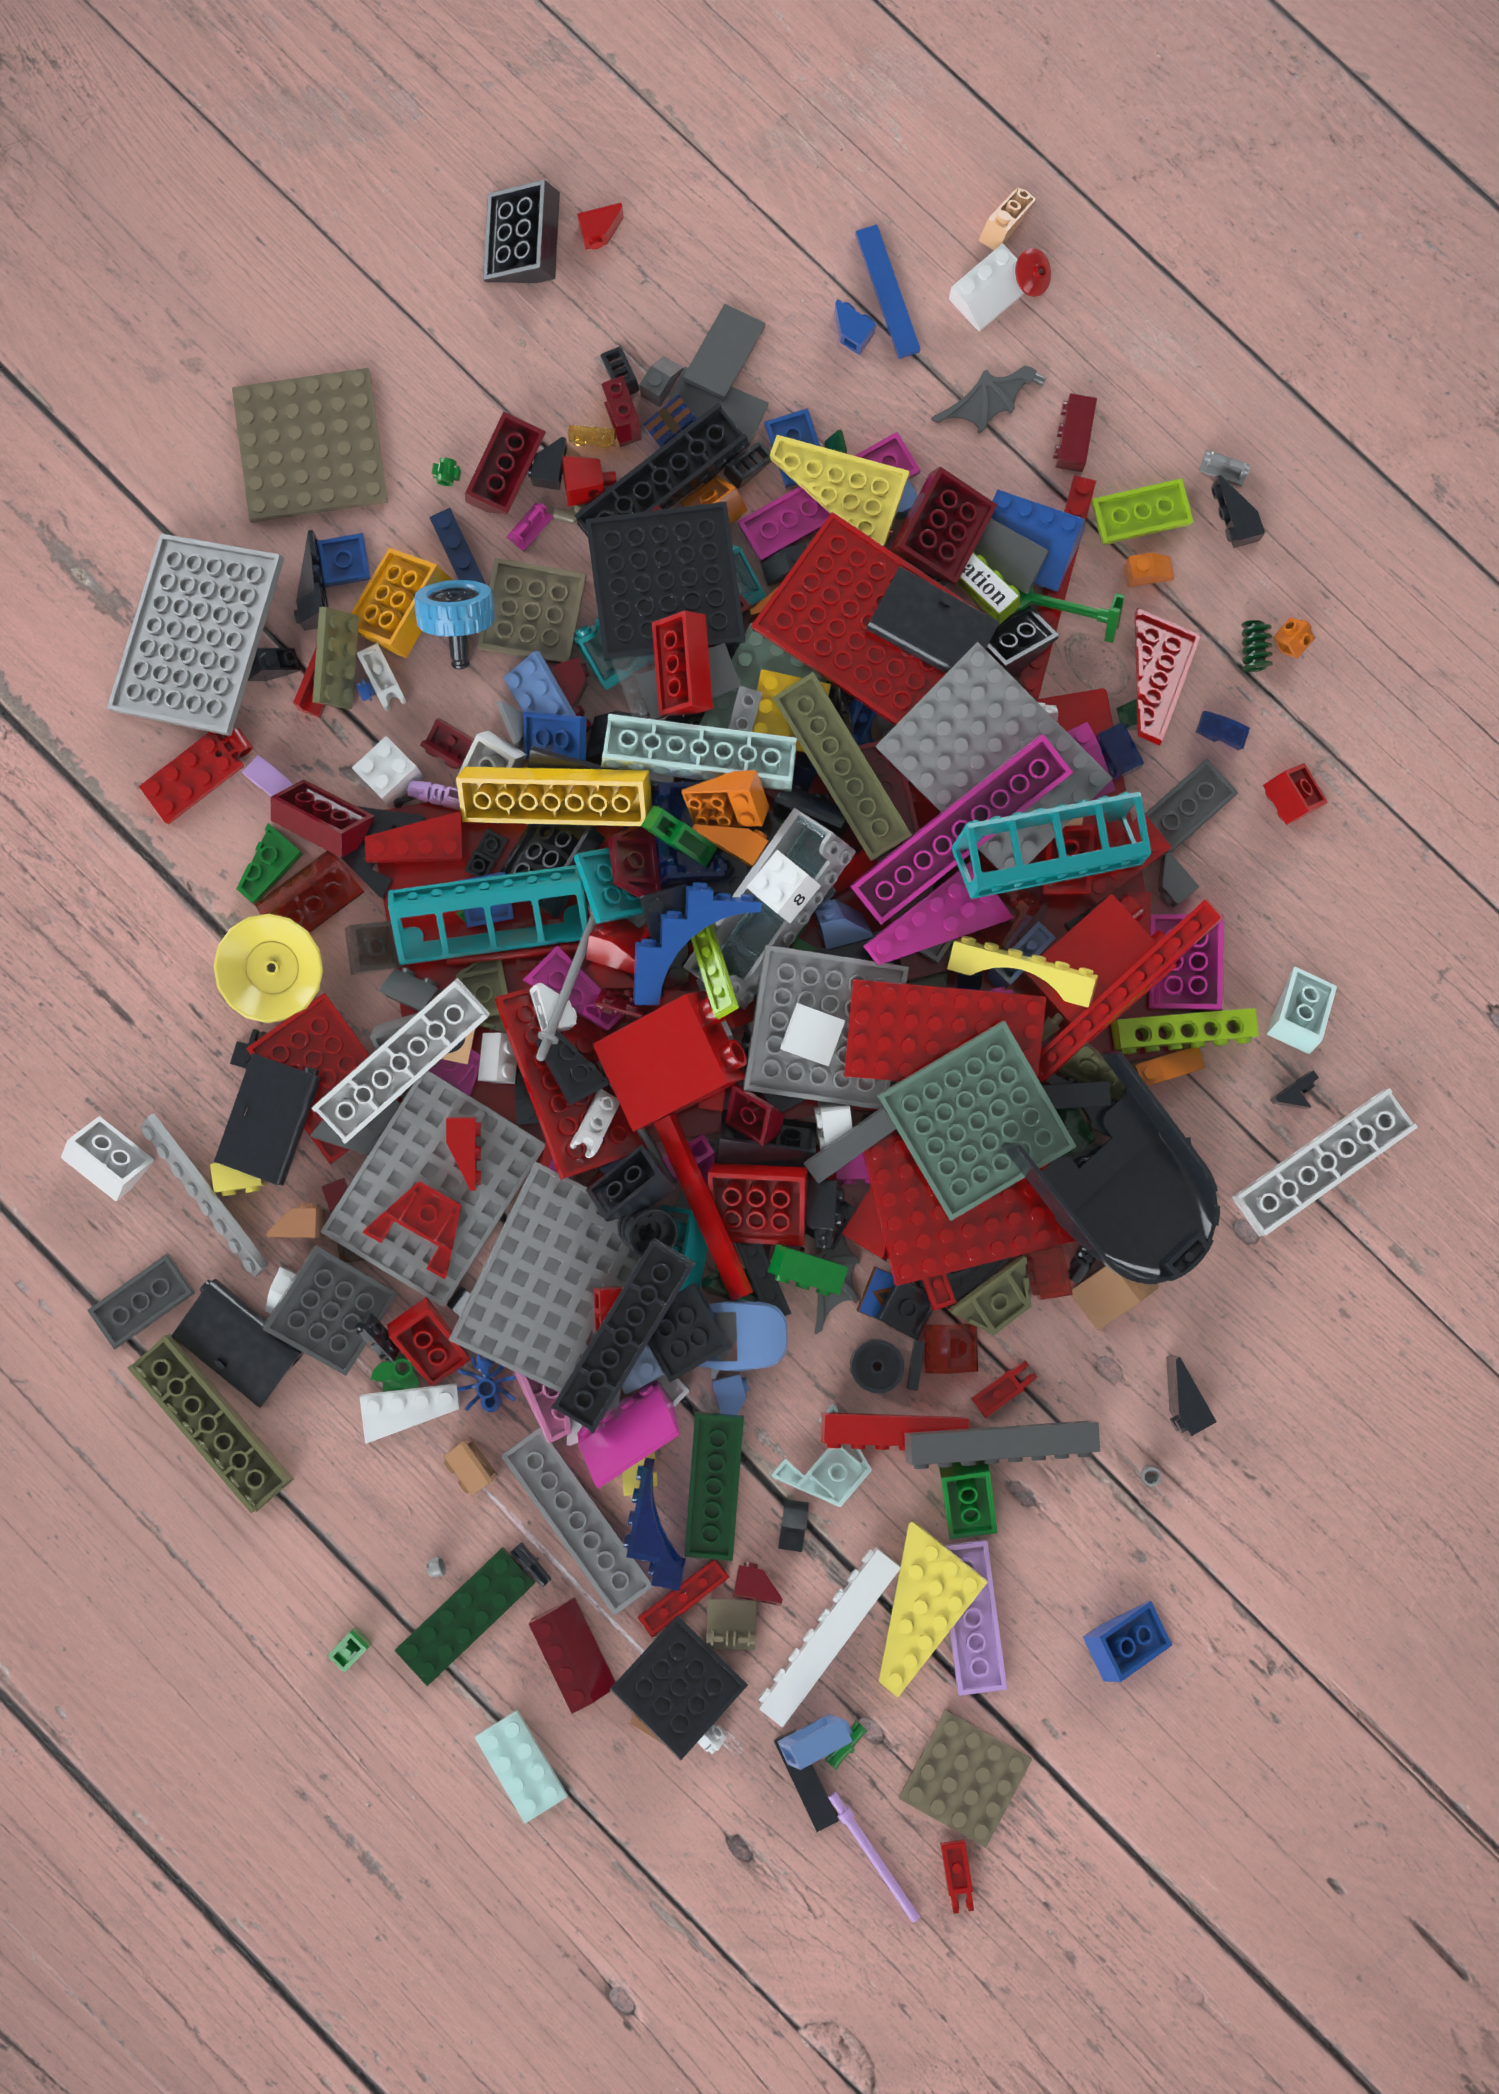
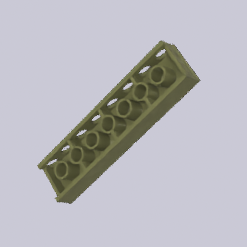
(210, 1423)

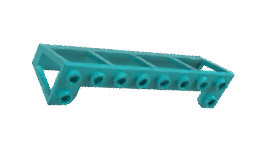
(1065, 866)
(485, 893)

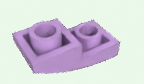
(266, 776)

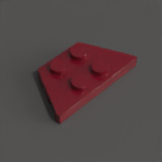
(635, 861)

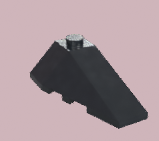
(311, 586)

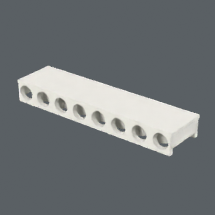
(401, 1060)
(1324, 1162)

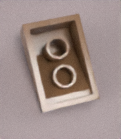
(1108, 1295)

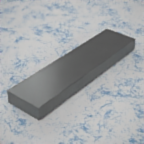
(850, 1145)

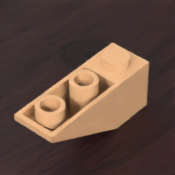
(1006, 218)

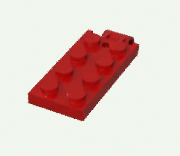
(195, 773)

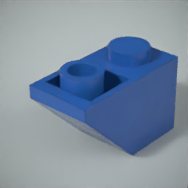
(853, 328)

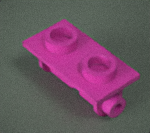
(530, 526)

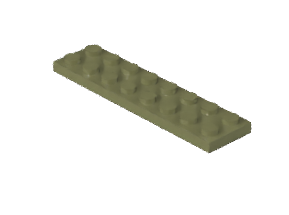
(842, 766)

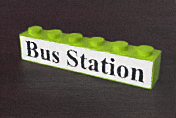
(989, 589)

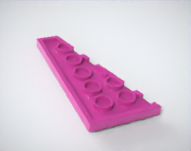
(937, 919)

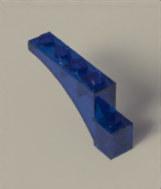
(648, 1537)

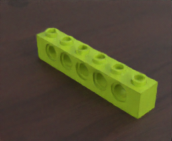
(1243, 1020)

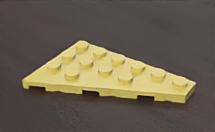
(844, 484)
(928, 1602)

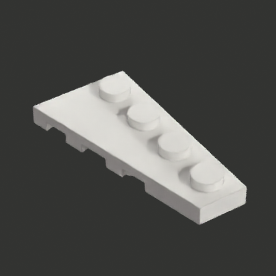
(400, 1409)

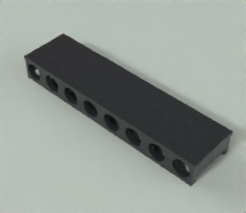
(663, 476)
(623, 1334)

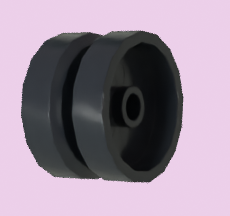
(862, 1366)

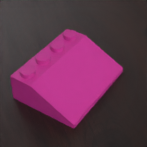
(1199, 974)
(629, 1433)

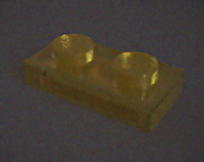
(591, 435)

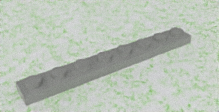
(208, 1201)

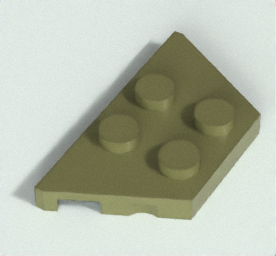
(486, 982)
(997, 1299)

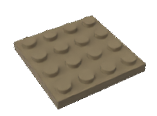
(533, 610)
(965, 1778)

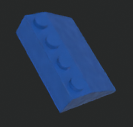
(1045, 526)

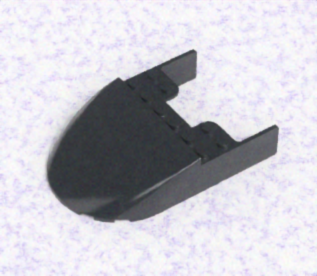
(1139, 1200)

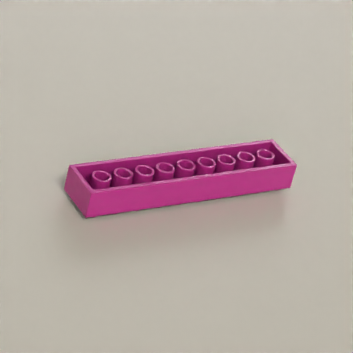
(929, 853)

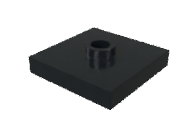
(906, 1309)

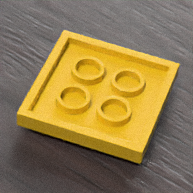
(769, 717)

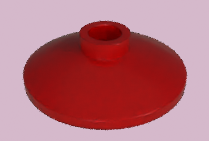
(1033, 272)

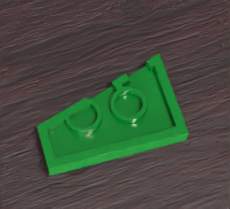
(270, 863)

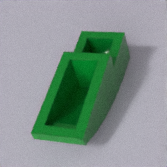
(679, 835)

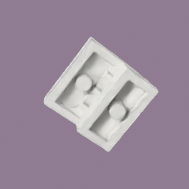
(812, 1034)

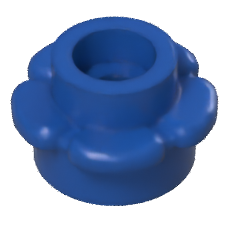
(365, 690)

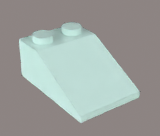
(1302, 1011)

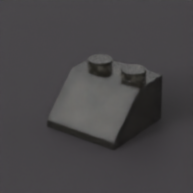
(371, 947)

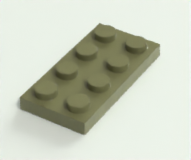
(335, 658)

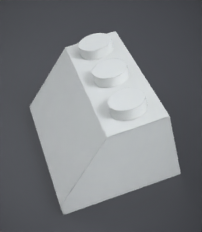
(987, 288)
(106, 1158)

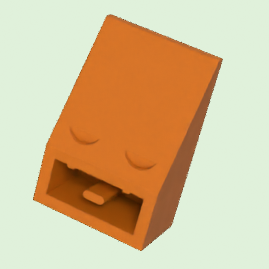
(728, 800)

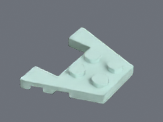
(832, 1476)

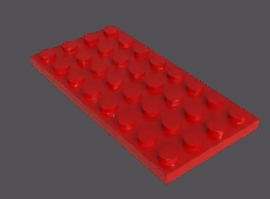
(908, 1026)
(555, 1115)

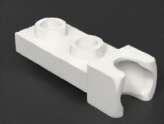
(381, 675)
(596, 1122)

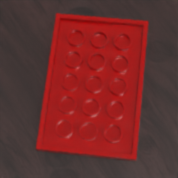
(318, 1040)

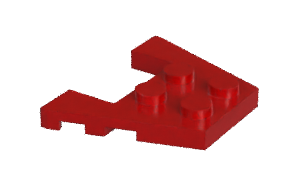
(427, 1215)

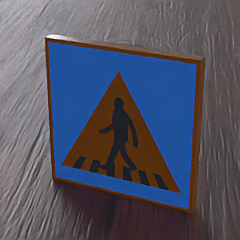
(875, 1292)

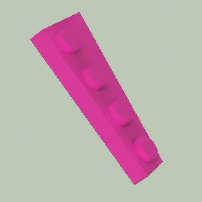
(553, 972)

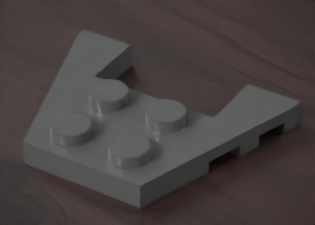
(366, 1138)

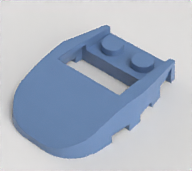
(760, 1335)

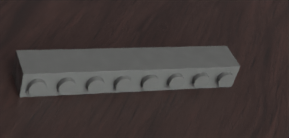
(1002, 1443)

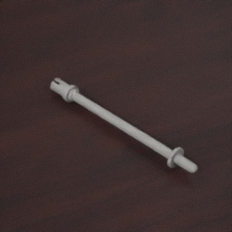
(548, 1036)

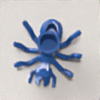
(487, 1386)

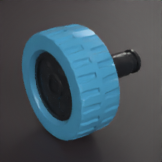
(455, 611)

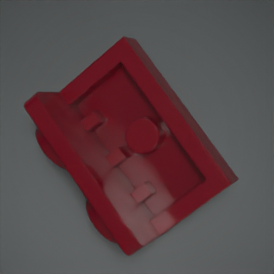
(447, 743)

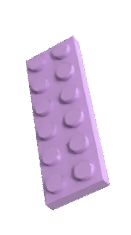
(976, 1633)

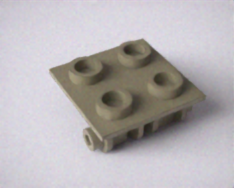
(731, 1624)

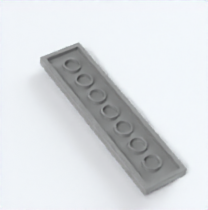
(577, 1521)

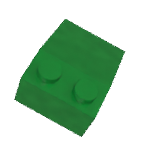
(968, 1500)

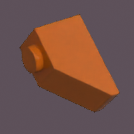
(1148, 569)

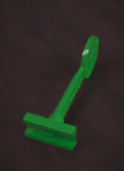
(1109, 616)

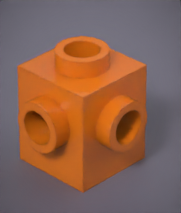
(1294, 637)

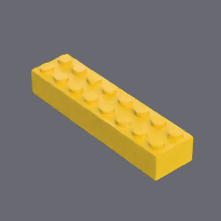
(554, 796)

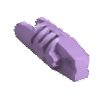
(434, 794)

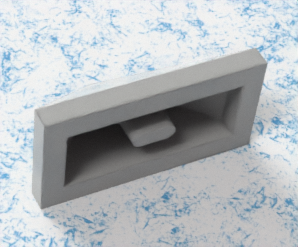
(514, 722)

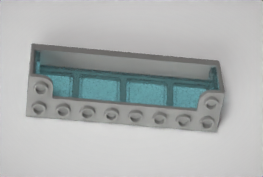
(746, 934)

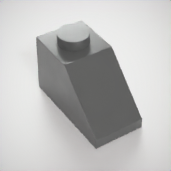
(660, 380)
(1174, 881)

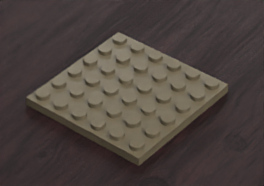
(309, 445)

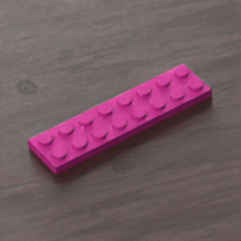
(800, 515)

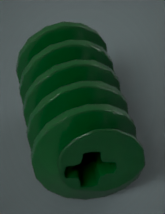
(1255, 645)

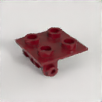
(612, 1000)

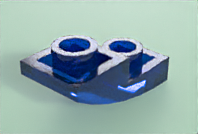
(1221, 728)

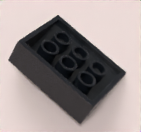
(522, 234)
(551, 847)

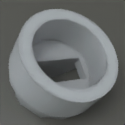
(1151, 1479)
(436, 1567)

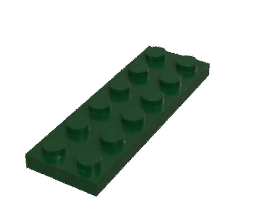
(714, 1486)
(464, 1616)

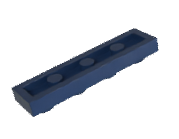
(456, 546)

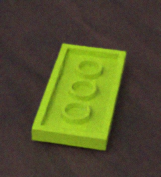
(1142, 511)

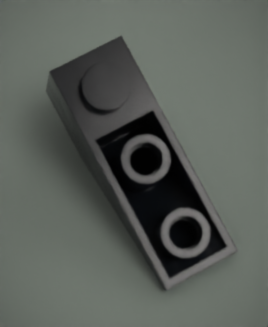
(1240, 517)

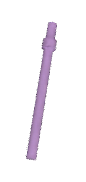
(846, 1817)

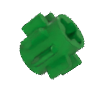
(446, 472)

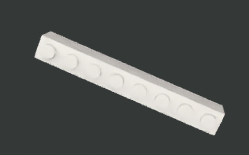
(829, 1636)

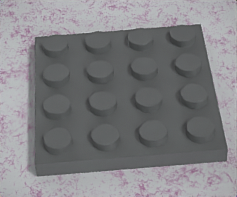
(325, 1306)

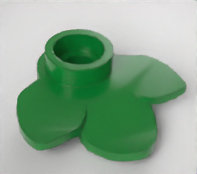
(393, 1377)

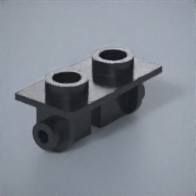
(375, 1331)

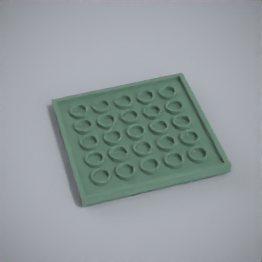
(963, 1112)

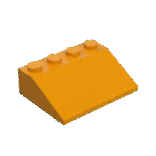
(388, 601)

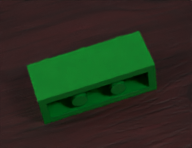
(807, 1271)

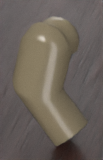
(567, 516)

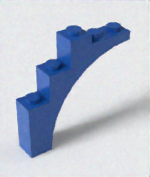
(676, 930)

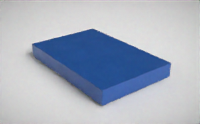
(793, 426)
(555, 733)

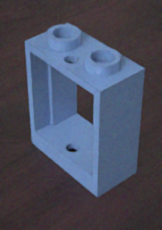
(815, 1741)

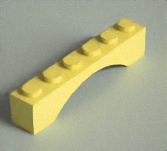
(1071, 984)

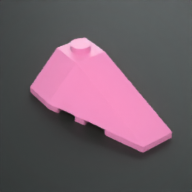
(541, 1398)

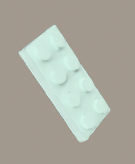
(521, 1766)

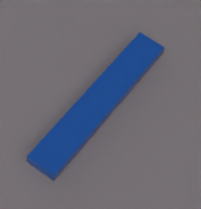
(887, 291)

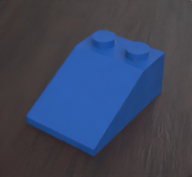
(1127, 1642)

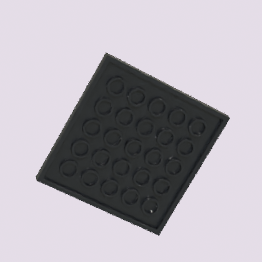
(661, 566)

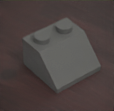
(408, 989)

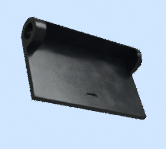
(929, 621)
(276, 1114)
(232, 1343)

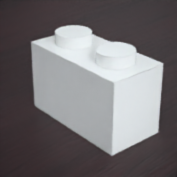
(497, 1059)

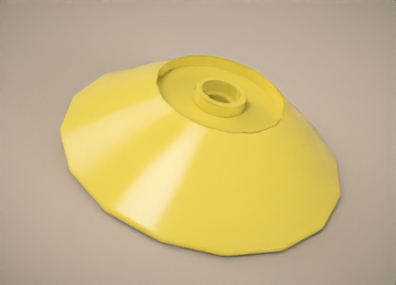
(244, 970)

